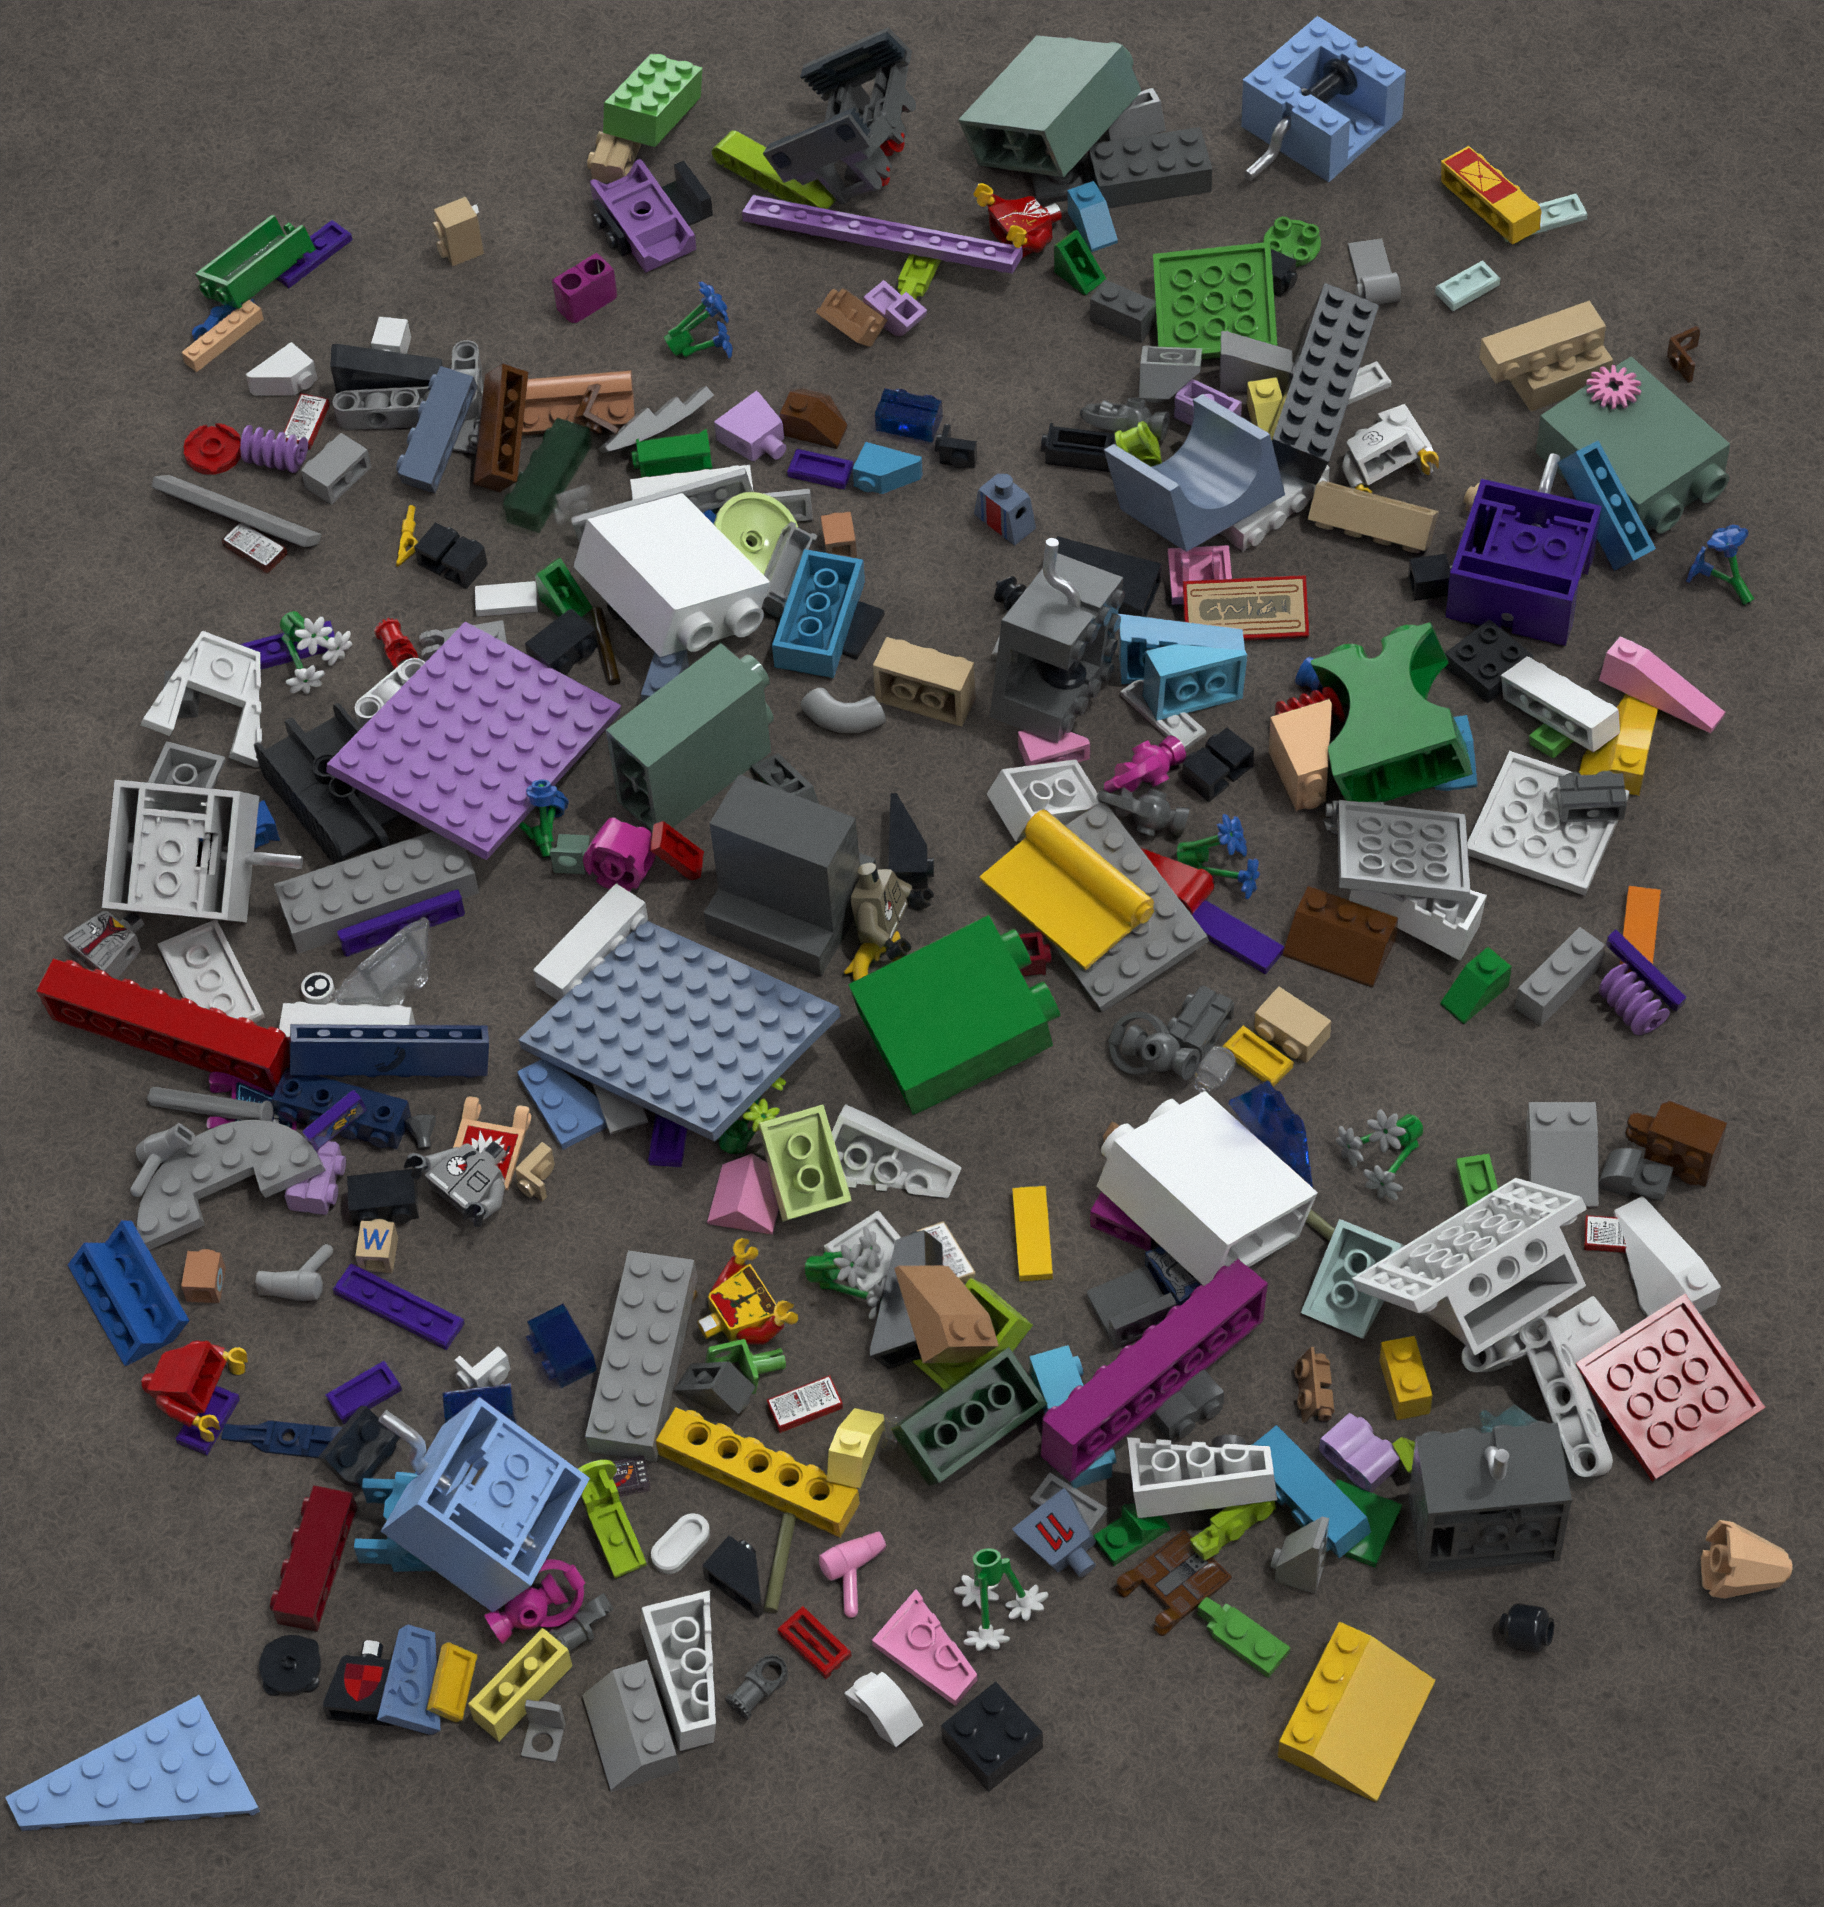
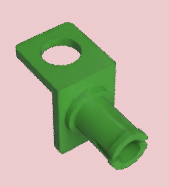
(750, 1364)

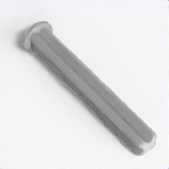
(210, 1104)

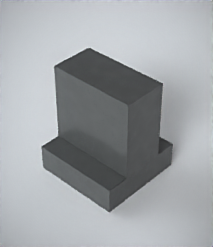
(783, 875)

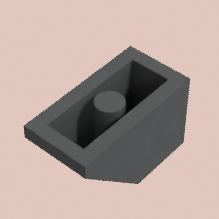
(716, 1387)

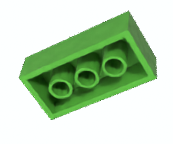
(652, 100)

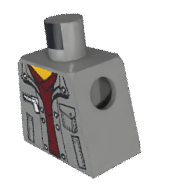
(105, 942)

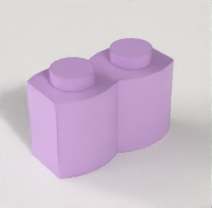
(1359, 1452)

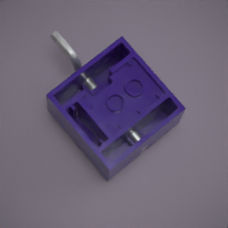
(1523, 559)

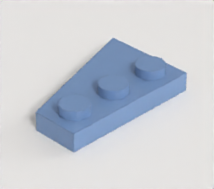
(562, 1102)
(411, 1682)

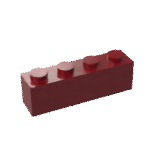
(314, 1558)

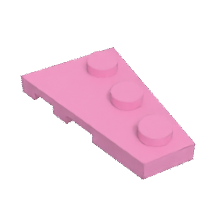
(923, 1648)

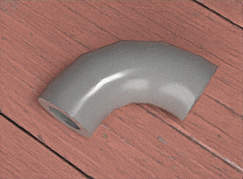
(842, 716)

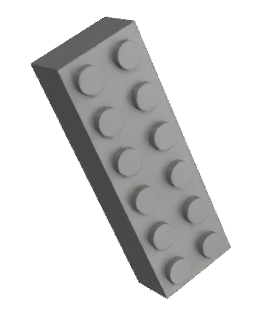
(372, 886)
(641, 1355)

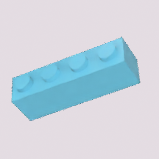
(1055, 1377)

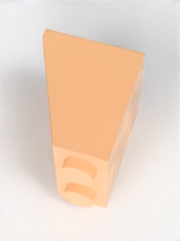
(1301, 752)

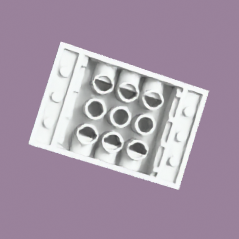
(1486, 1265)

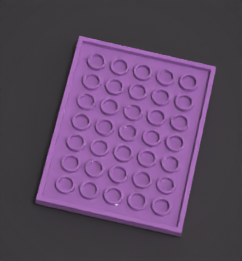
(472, 738)

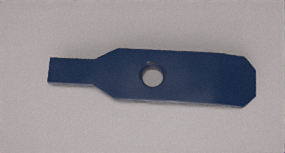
(268, 1437)

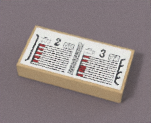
(952, 1253)

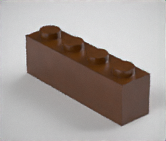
(501, 427)

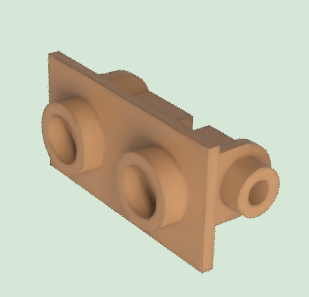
(1312, 1373)

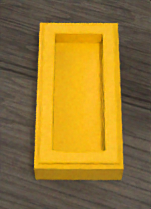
(1258, 1056)
(452, 1682)

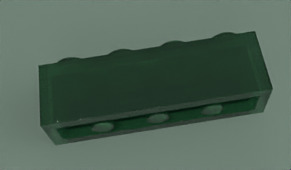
(547, 474)

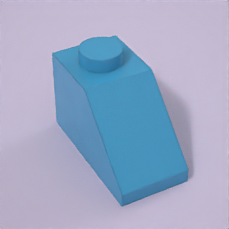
(1091, 216)
(885, 469)

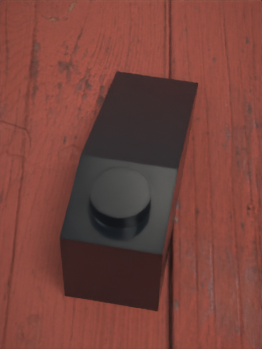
(907, 847)

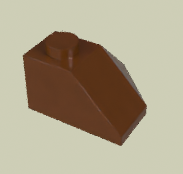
(812, 418)

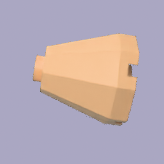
(1741, 1562)

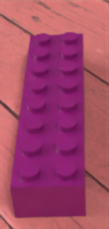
(1152, 1369)

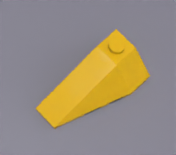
(1629, 749)

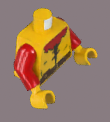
(743, 1304)

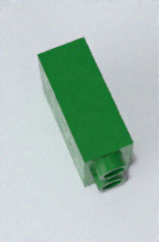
(955, 1013)

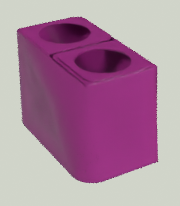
(576, 294)

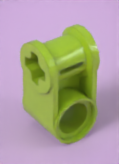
(1140, 444)

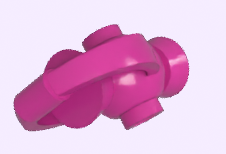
(1148, 765)
(530, 1607)

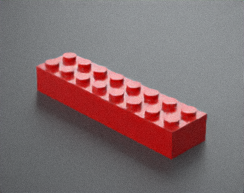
(164, 1024)

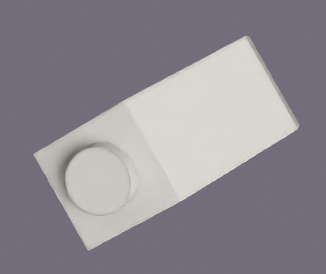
(283, 373)

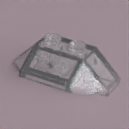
(391, 970)

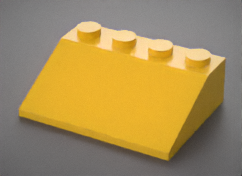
(1355, 1713)

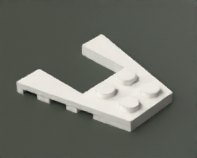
(221, 671)

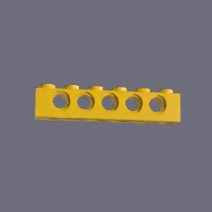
(706, 1459)

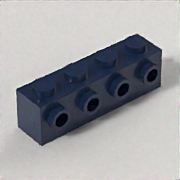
(310, 1097)

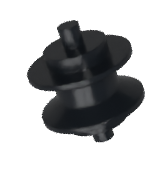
(1008, 591)

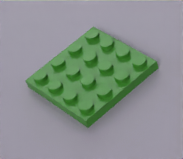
(1213, 293)

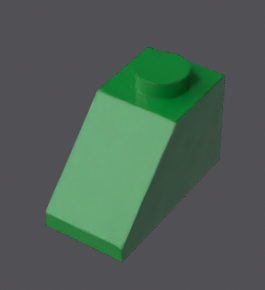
(1477, 985)

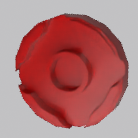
(212, 457)

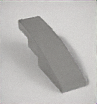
(647, 424)

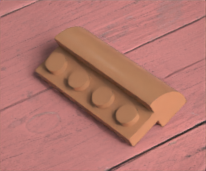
(562, 395)

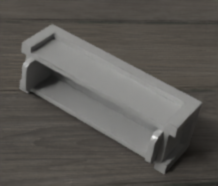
(784, 565)

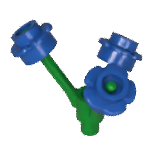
(551, 805)

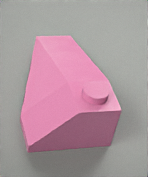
(1655, 683)

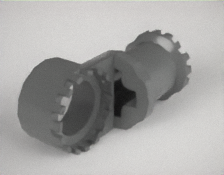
(579, 1628)
(756, 1686)

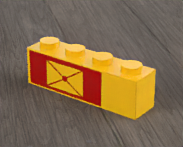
(1491, 195)

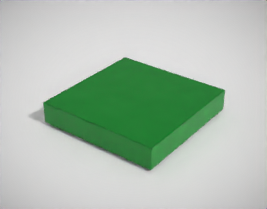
(1381, 1518)

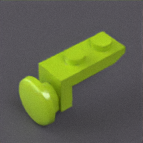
(609, 1519)

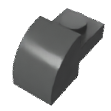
(1629, 1173)

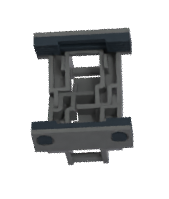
(844, 135)

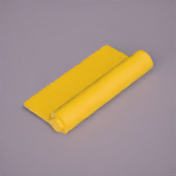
(1068, 890)

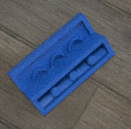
(128, 1293)

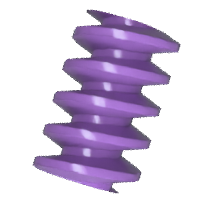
(273, 451)
(1631, 1001)

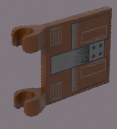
(1176, 1578)

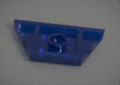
(1275, 1126)

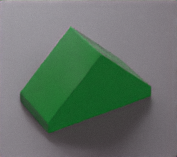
(1077, 264)
(560, 590)

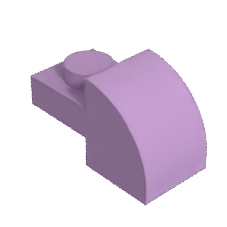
(900, 310)

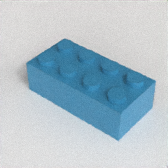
(818, 613)

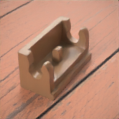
(852, 316)

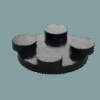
(290, 1665)

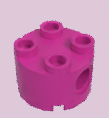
(619, 855)

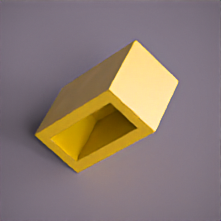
(1405, 1377)

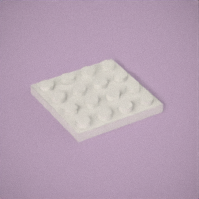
(1524, 831)

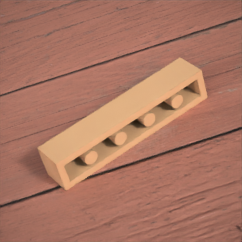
(222, 335)

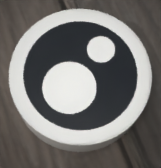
(317, 988)

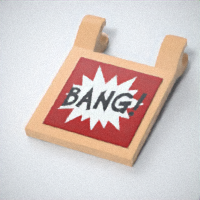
(481, 1134)

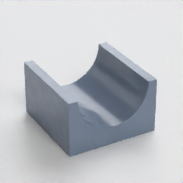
(1207, 485)

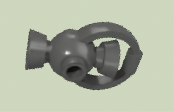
(1125, 416)
(1149, 811)
(1158, 1051)

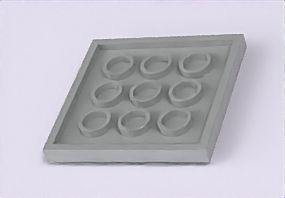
(1402, 851)

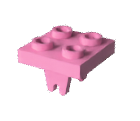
(1197, 564)

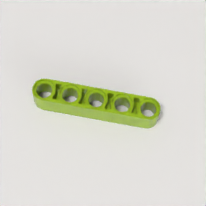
(747, 159)

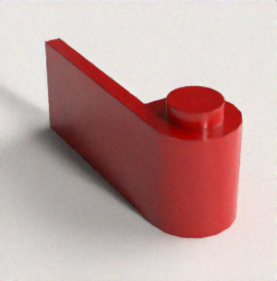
(1188, 883)

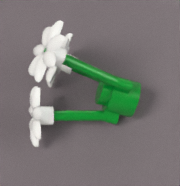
(307, 634)
(987, 1575)

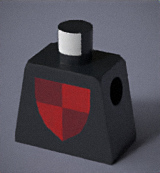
(358, 1686)

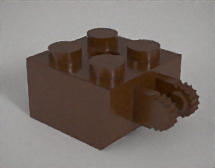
(1679, 1140)

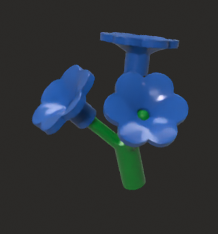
(1724, 540)

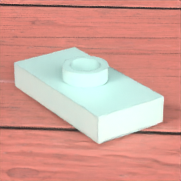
(1467, 285)

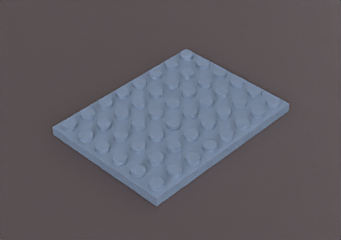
(680, 1029)

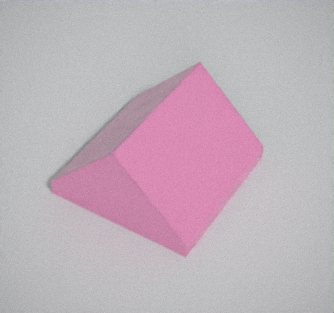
(745, 1196)

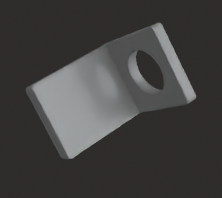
(543, 1719)

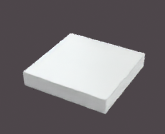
(885, 1239)

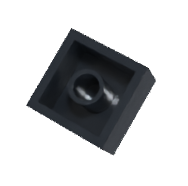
(992, 1736)

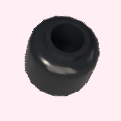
(1527, 1627)

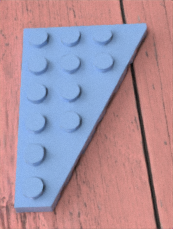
(157, 1771)

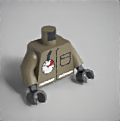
(879, 906)

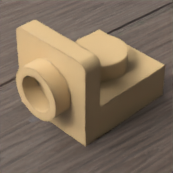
(533, 1168)

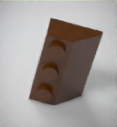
(1341, 936)

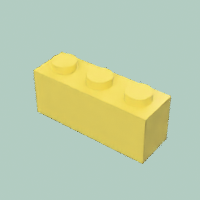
(524, 1678)

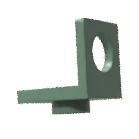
(569, 854)

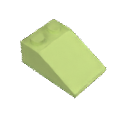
(803, 1163)

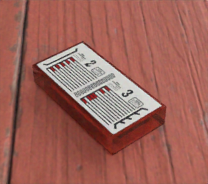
(254, 547)

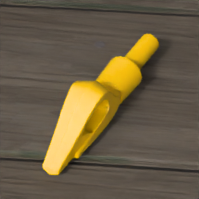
(407, 538)

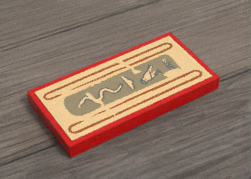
(1259, 606)

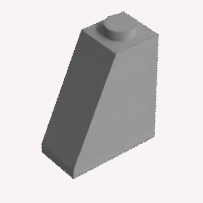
(1251, 360)

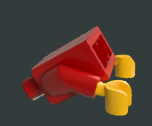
(1020, 220)
(188, 1379)

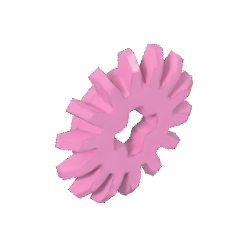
(1609, 396)

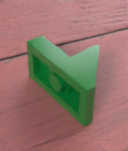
(1129, 1534)

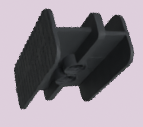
(317, 799)

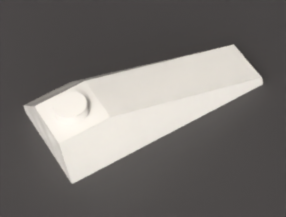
(887, 1158)
(1662, 1261)

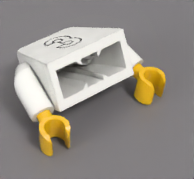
(1381, 451)

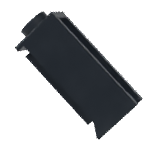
(1076, 448)

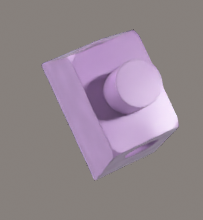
(751, 429)

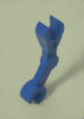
(217, 314)

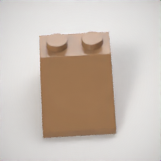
(945, 1315)

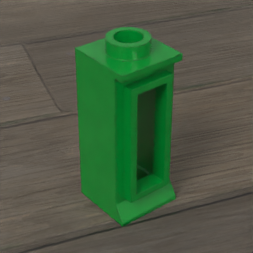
(673, 455)

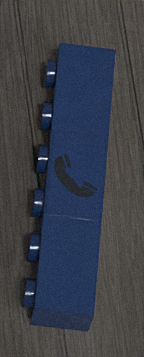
(389, 1050)

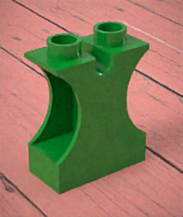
(1392, 733)

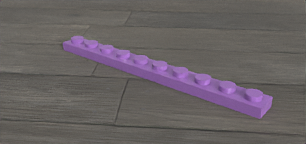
(882, 234)

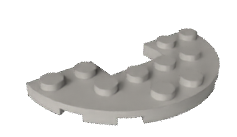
(216, 1161)

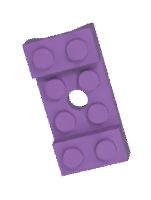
(653, 236)

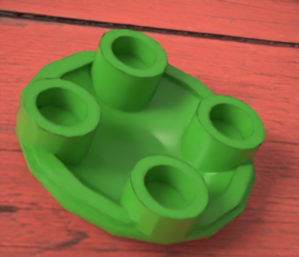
(1294, 239)

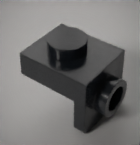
(955, 451)

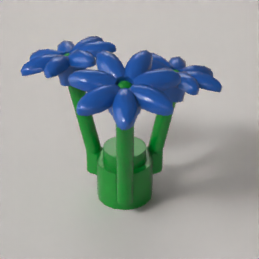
(680, 338)
(1230, 833)

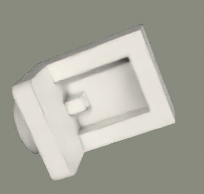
(488, 1372)

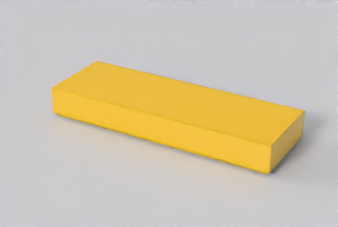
(1032, 1233)

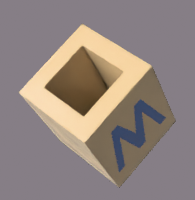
(377, 1246)

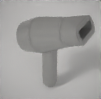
(158, 1149)
(295, 1285)

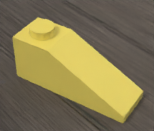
(1263, 402)
(854, 1447)

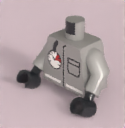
(464, 1178)

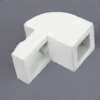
(885, 1707)

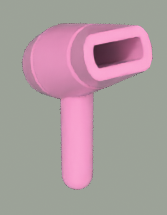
(845, 1560)

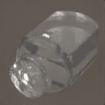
(1214, 1069)

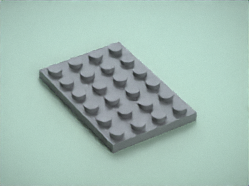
(1151, 945)

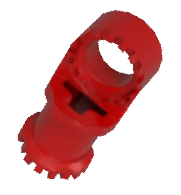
(396, 645)

